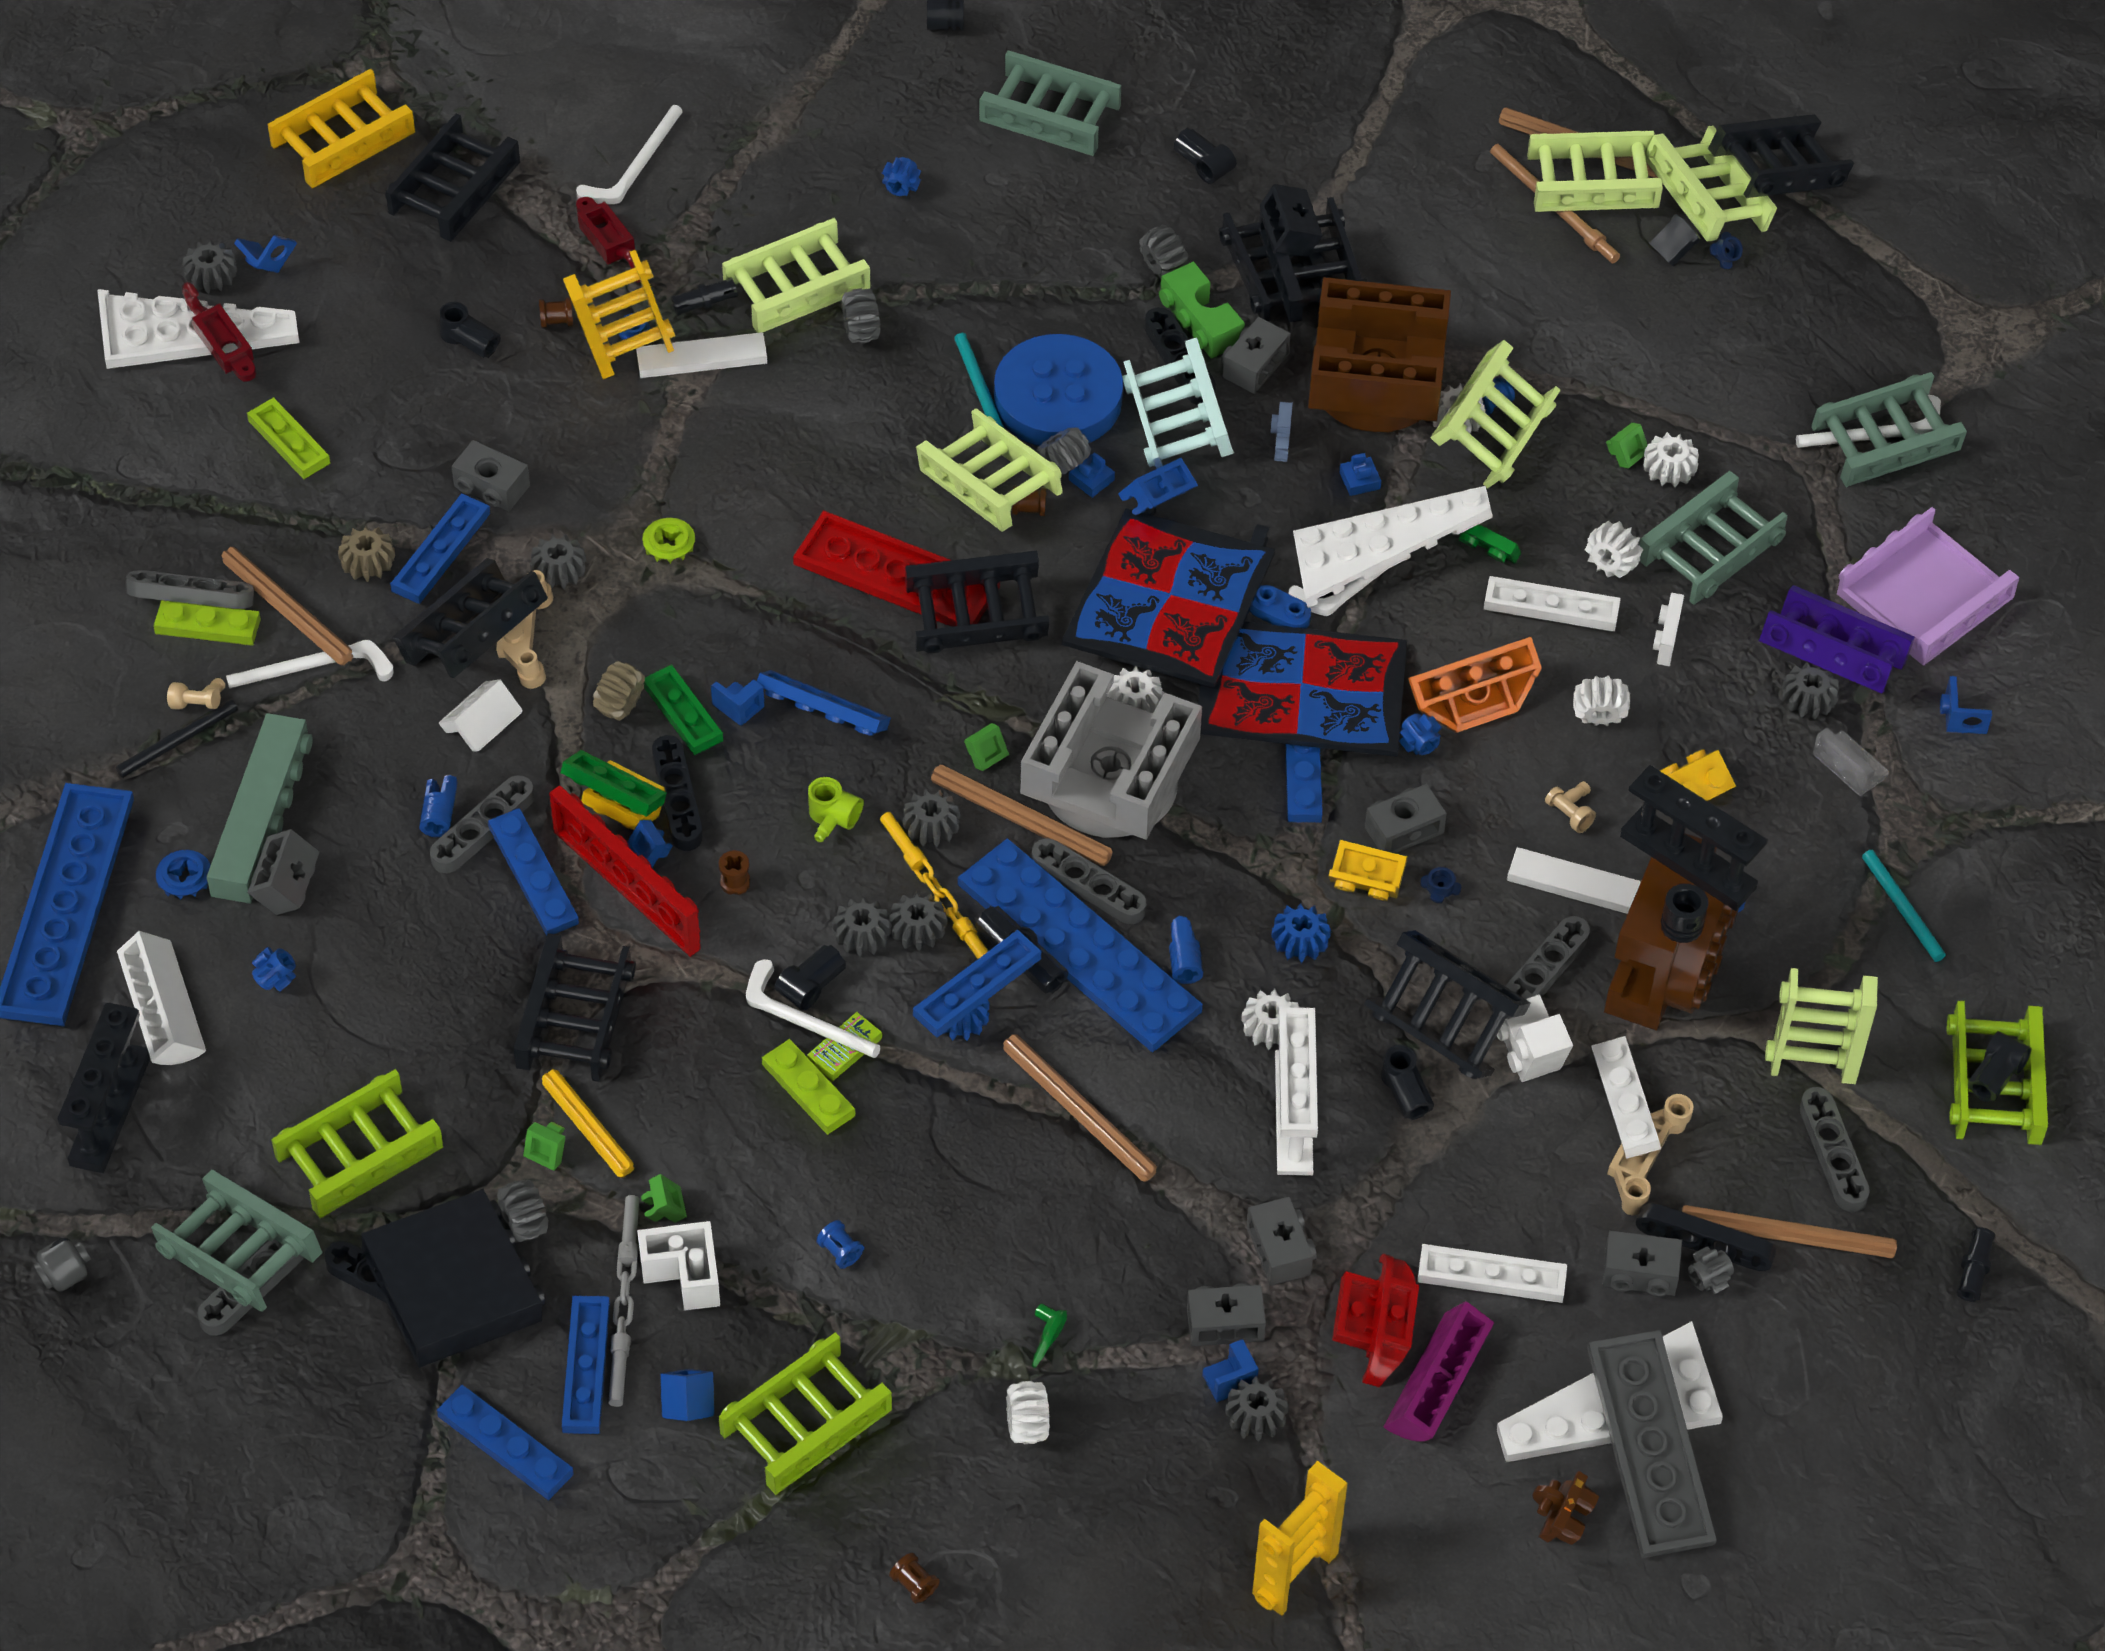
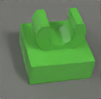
(1628, 445)
(986, 747)
(545, 1144)
(666, 1200)

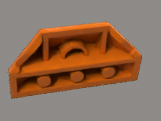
(1478, 686)

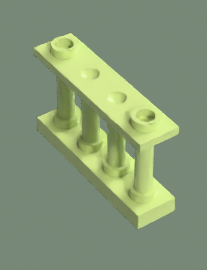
(1594, 194)
(1694, 198)
(807, 297)
(1467, 407)
(979, 493)
(1852, 1038)

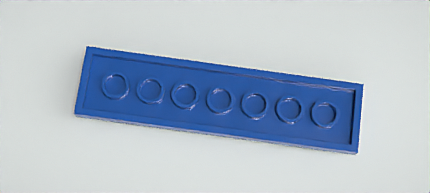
(64, 904)
(1091, 950)

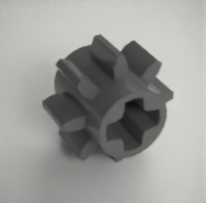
(1710, 1270)

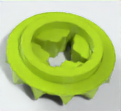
(673, 530)

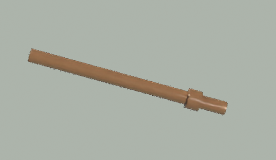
(1592, 237)

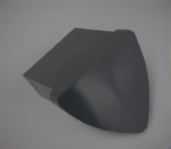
(1675, 240)

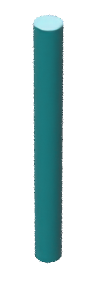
(976, 377)
(1903, 905)

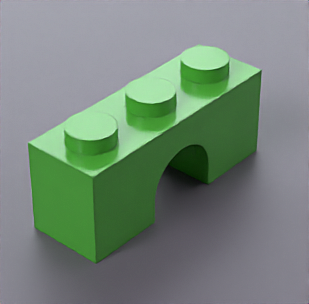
(1186, 293)

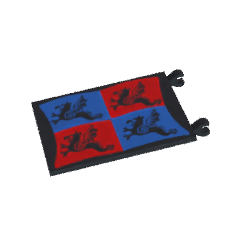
(1170, 597)
(1309, 690)

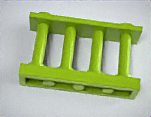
(2031, 1088)
(372, 1170)
(811, 1446)

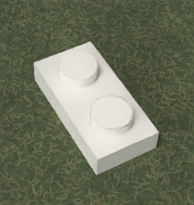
(1665, 639)

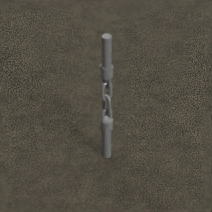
(621, 1341)

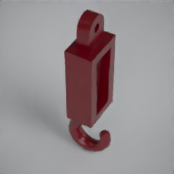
(611, 241)
(216, 331)

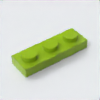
(288, 438)
(207, 622)
(808, 1086)

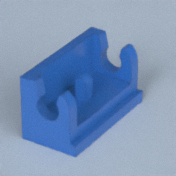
(1159, 486)

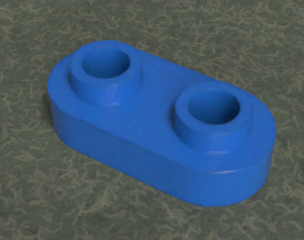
(1276, 607)

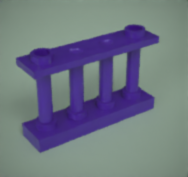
(1837, 639)

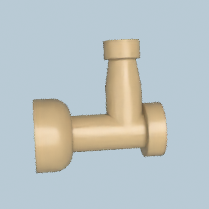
(179, 695)
(1580, 817)

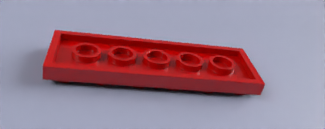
(877, 566)
(625, 870)

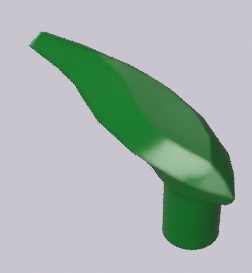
(1052, 1329)

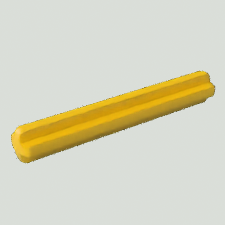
(587, 1123)

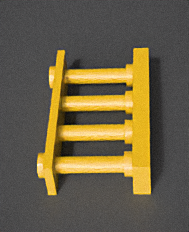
(351, 149)
(590, 314)
(1305, 1534)

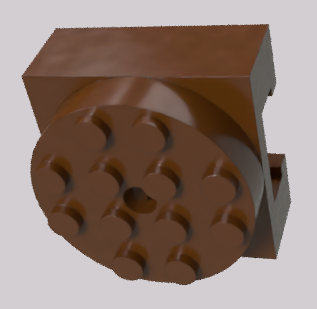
(1379, 354)
(1655, 968)

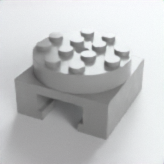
(1098, 737)

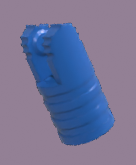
(438, 806)
(1184, 952)

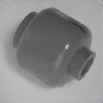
(62, 1264)

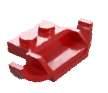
(1378, 1316)

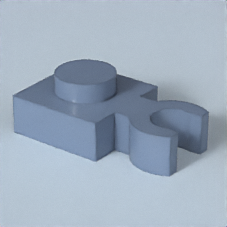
(1281, 426)

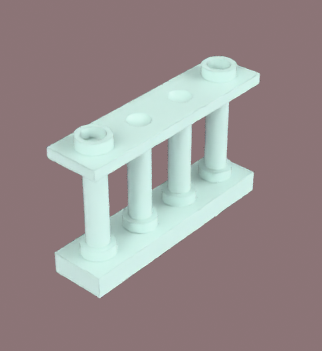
(1207, 410)

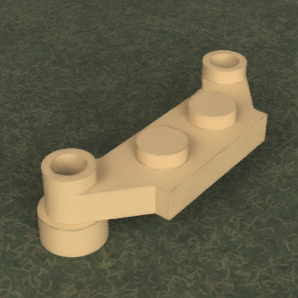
(518, 645)
(1632, 1172)

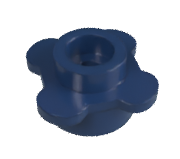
(1732, 246)
(1437, 877)

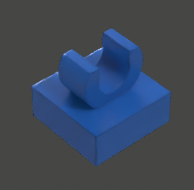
(1092, 475)
(1360, 475)
(648, 842)

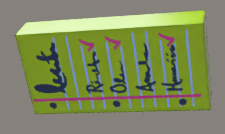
(836, 1058)

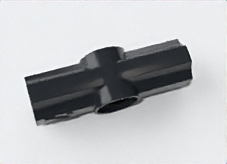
(998, 925)

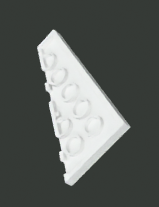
(163, 330)
(1376, 541)
(1576, 1417)

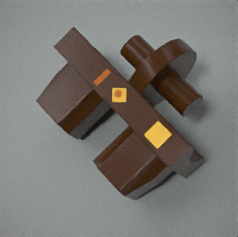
(1561, 1504)

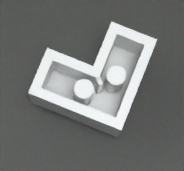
(1535, 1041)
(682, 1254)

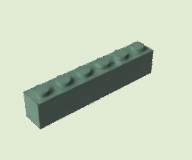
(259, 805)

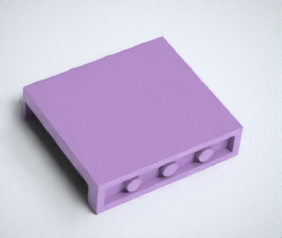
(1925, 586)

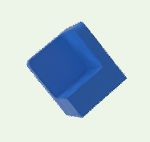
(738, 701)
(1229, 1372)
(687, 1394)

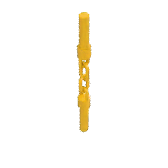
(917, 861)

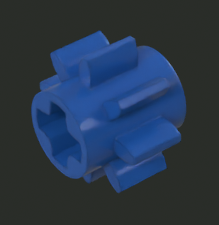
(901, 176)
(1420, 734)
(273, 969)

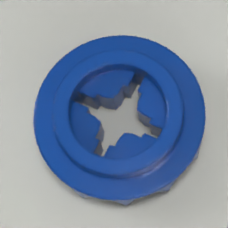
(173, 866)

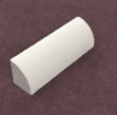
(161, 999)

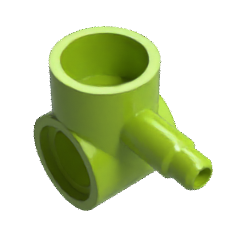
(840, 809)

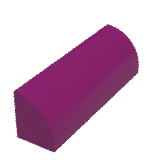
(1439, 1373)

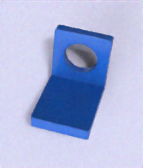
(261, 258)
(1956, 716)

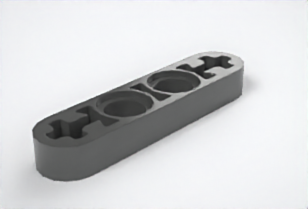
(189, 589)
(478, 821)
(1092, 877)
(1547, 969)
(1837, 1148)
(215, 1305)

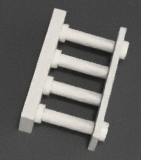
(1296, 1091)

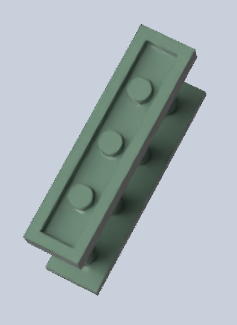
(1043, 124)
(1888, 456)
(1703, 511)
(245, 1210)

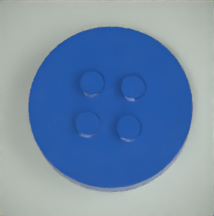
(1057, 386)

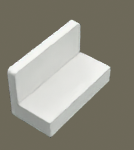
(482, 714)

